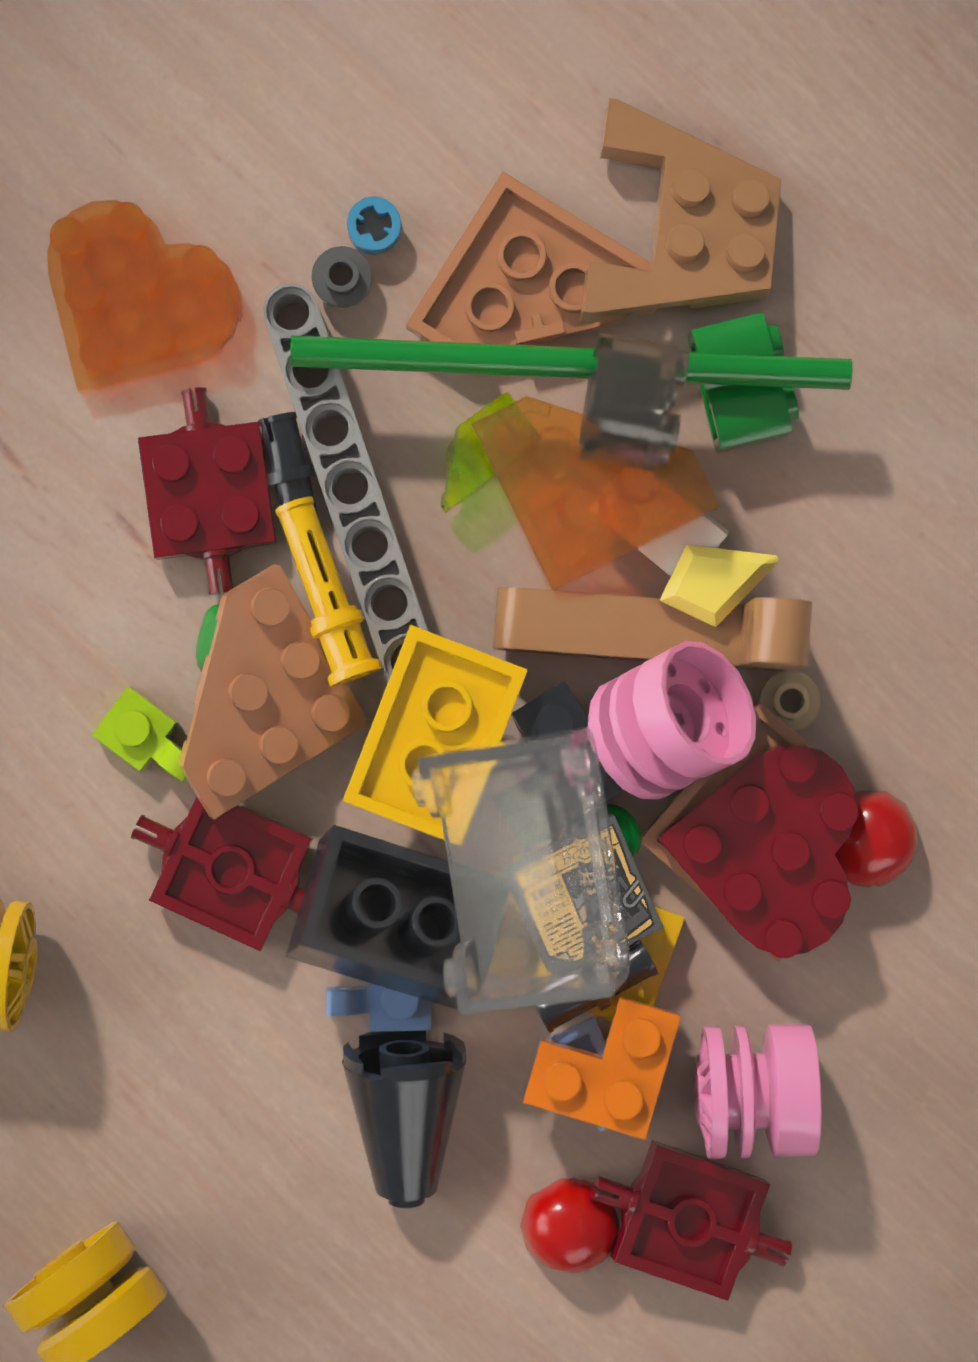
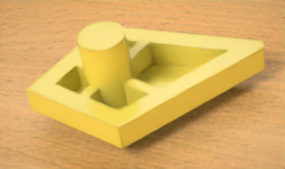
(714, 581)

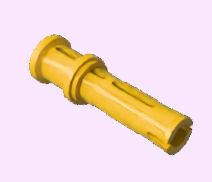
(335, 620)

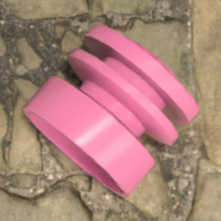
(672, 720)
(759, 1091)

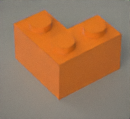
(614, 1087)

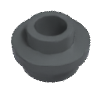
(348, 294)

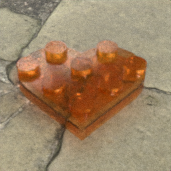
(133, 300)

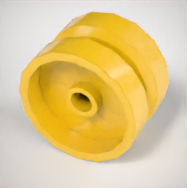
(89, 1303)

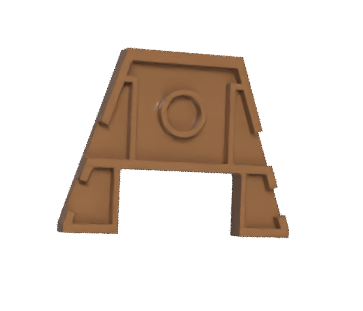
(710, 223)

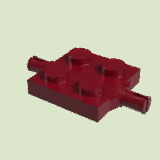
(207, 490)
(228, 870)
(690, 1220)

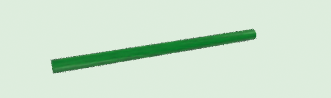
(557, 362)

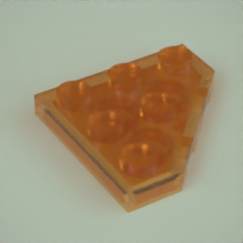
(584, 510)

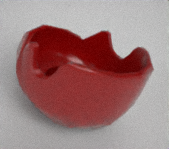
(880, 840)
(567, 1228)

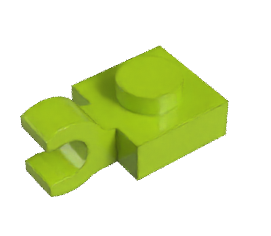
(140, 733)

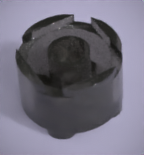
(630, 403)

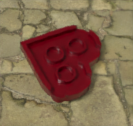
(769, 848)

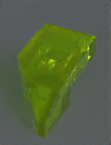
(467, 461)

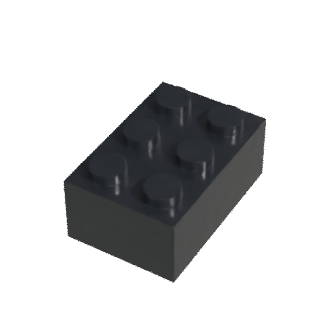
(378, 915)

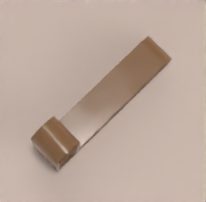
(753, 636)

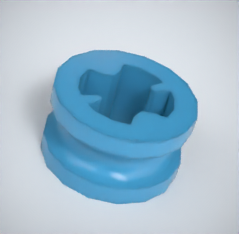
(382, 209)

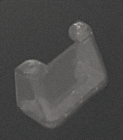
(528, 871)

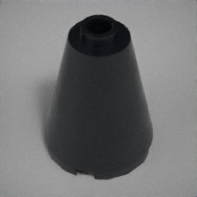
(405, 1108)

